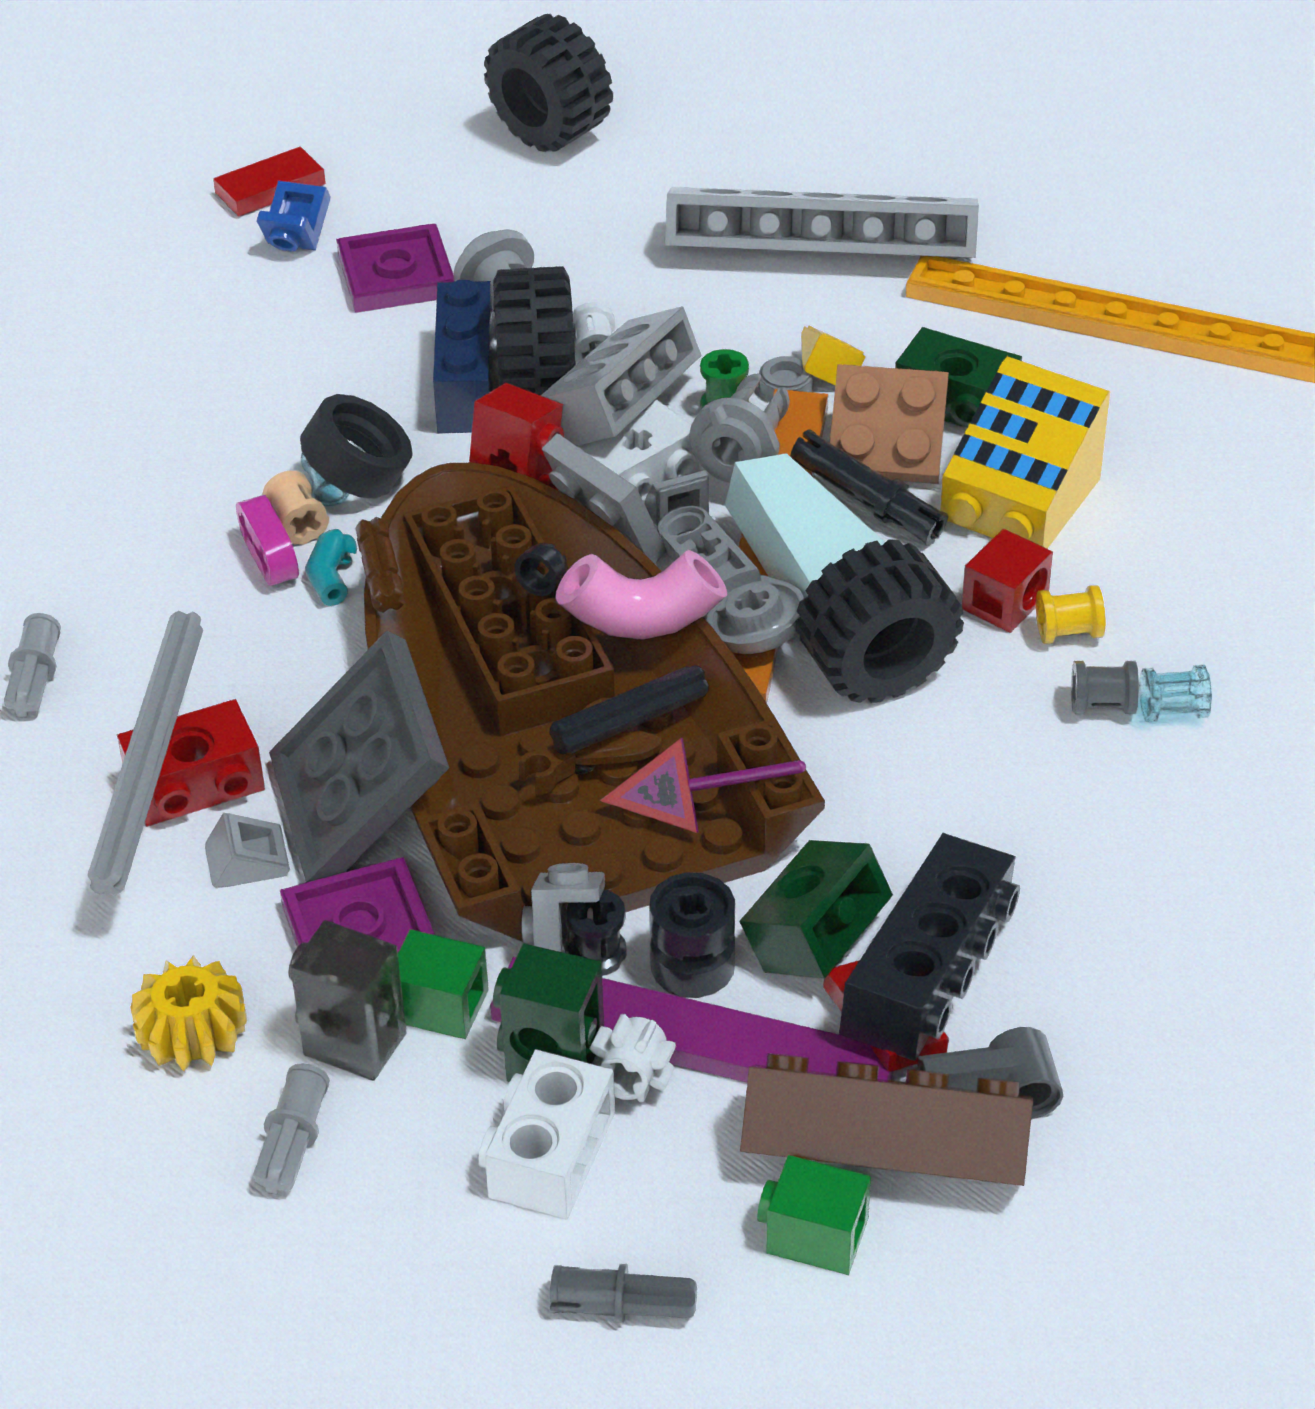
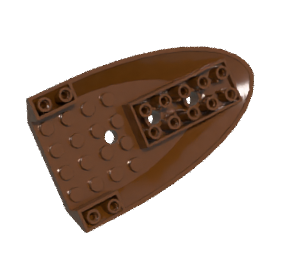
(515, 662)

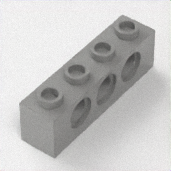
(624, 375)

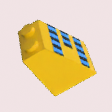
(1027, 454)

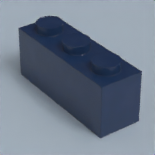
(462, 352)

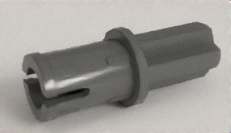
(620, 1293)

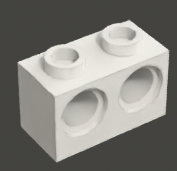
(548, 1133)

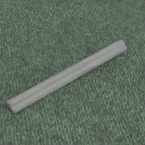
(145, 755)

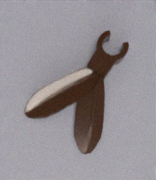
(554, 767)

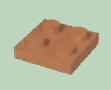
(891, 420)

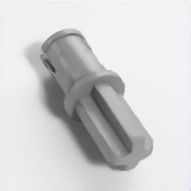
(32, 664)
(291, 1128)

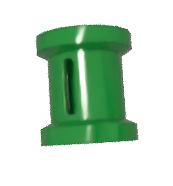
(723, 373)

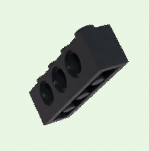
(929, 947)

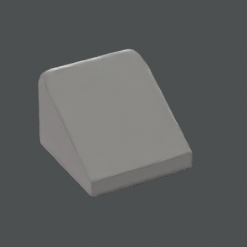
(676, 493)
(245, 851)

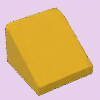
(824, 352)

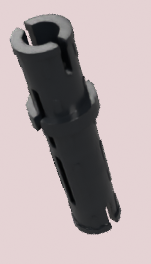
(886, 497)

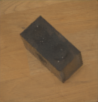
(348, 999)

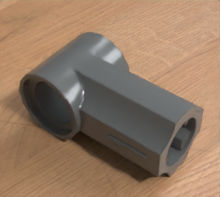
(1014, 1055)

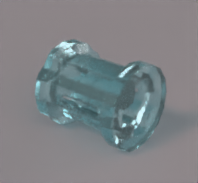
(1175, 693)

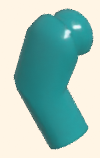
(321, 567)

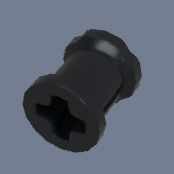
(603, 930)

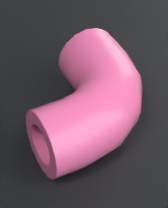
(644, 606)

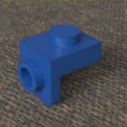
(295, 216)

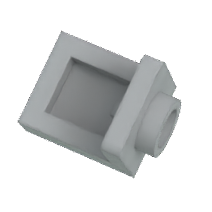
(546, 920)

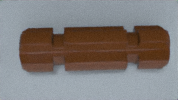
(380, 564)

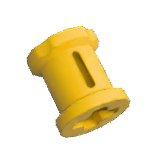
(1070, 614)

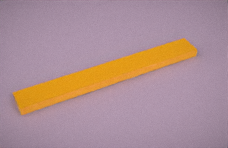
(1114, 316)

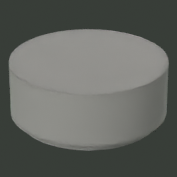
(786, 373)

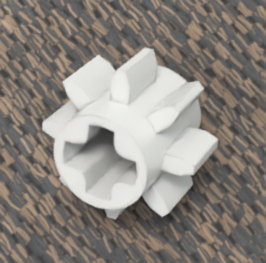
(636, 1054)

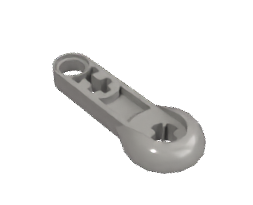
(757, 608)

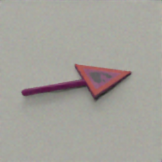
(665, 790)

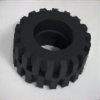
(548, 82)
(533, 326)
(879, 621)

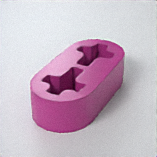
(267, 540)

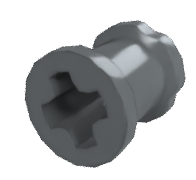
(1104, 687)

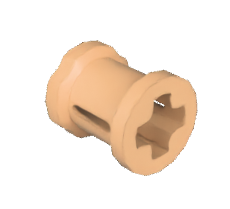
(297, 510)

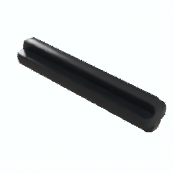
(628, 709)

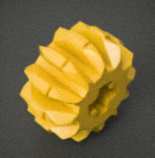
(188, 1013)

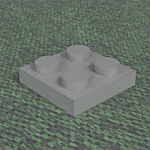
(603, 493)

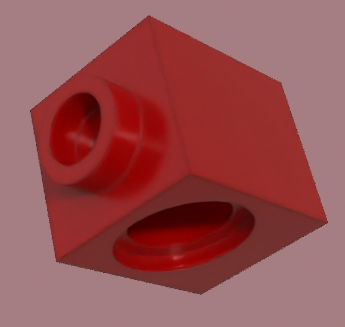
(1005, 579)

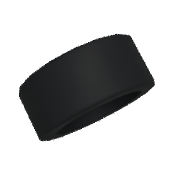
(344, 465)

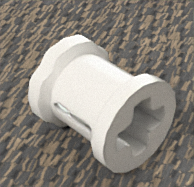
(603, 325)

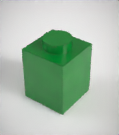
(442, 983)
(815, 1214)

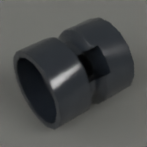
(692, 934)

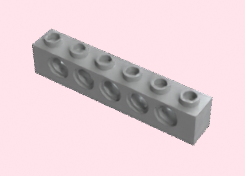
(822, 222)

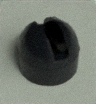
(531, 578)

